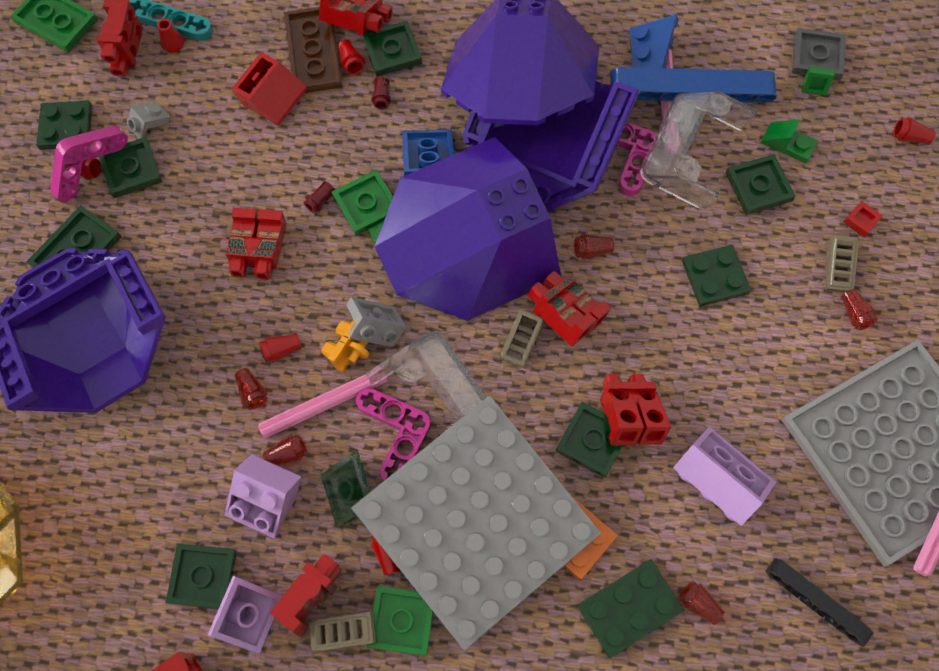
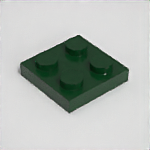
(392, 48)
(61, 121)
(130, 168)
(760, 184)
(716, 275)
(589, 441)
(200, 575)

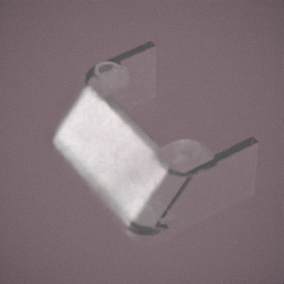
(667, 159)
(436, 360)

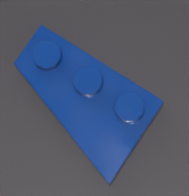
(652, 42)

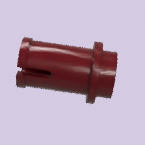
(381, 93)
(318, 197)

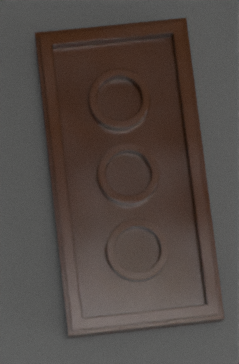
(312, 50)

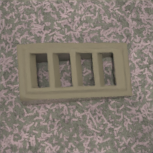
(841, 247)
(530, 318)
(323, 632)

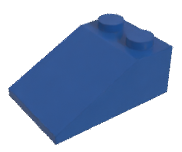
(425, 148)

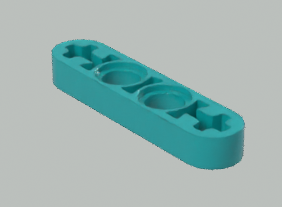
(188, 30)

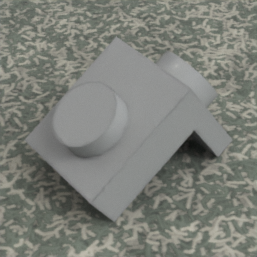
(146, 116)

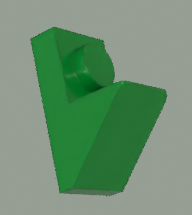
(787, 140)

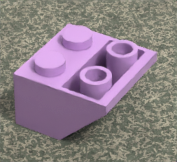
(261, 495)

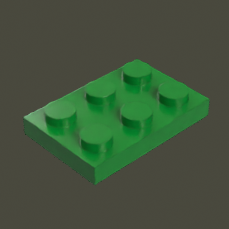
(55, 21)

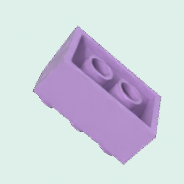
(725, 476)

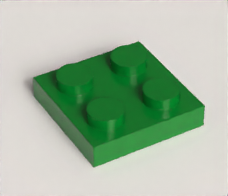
(364, 201)
(401, 621)

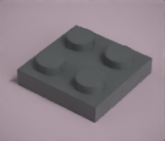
(818, 50)

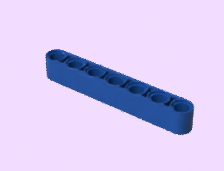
(667, 83)

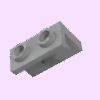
(375, 322)

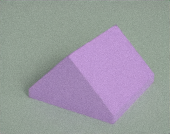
(244, 615)

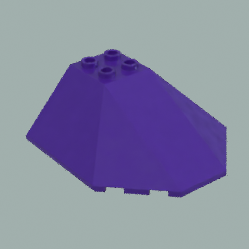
(522, 63)
(568, 150)
(467, 233)
(78, 333)

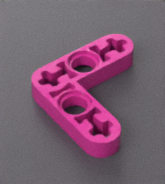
(74, 150)
(638, 151)
(406, 432)

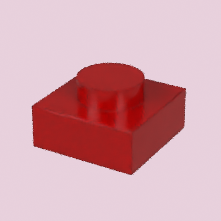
(862, 219)

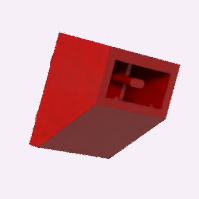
(269, 89)

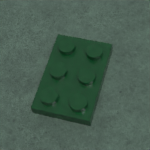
(79, 231)
(630, 608)

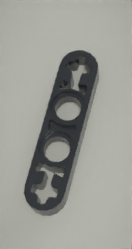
(819, 602)

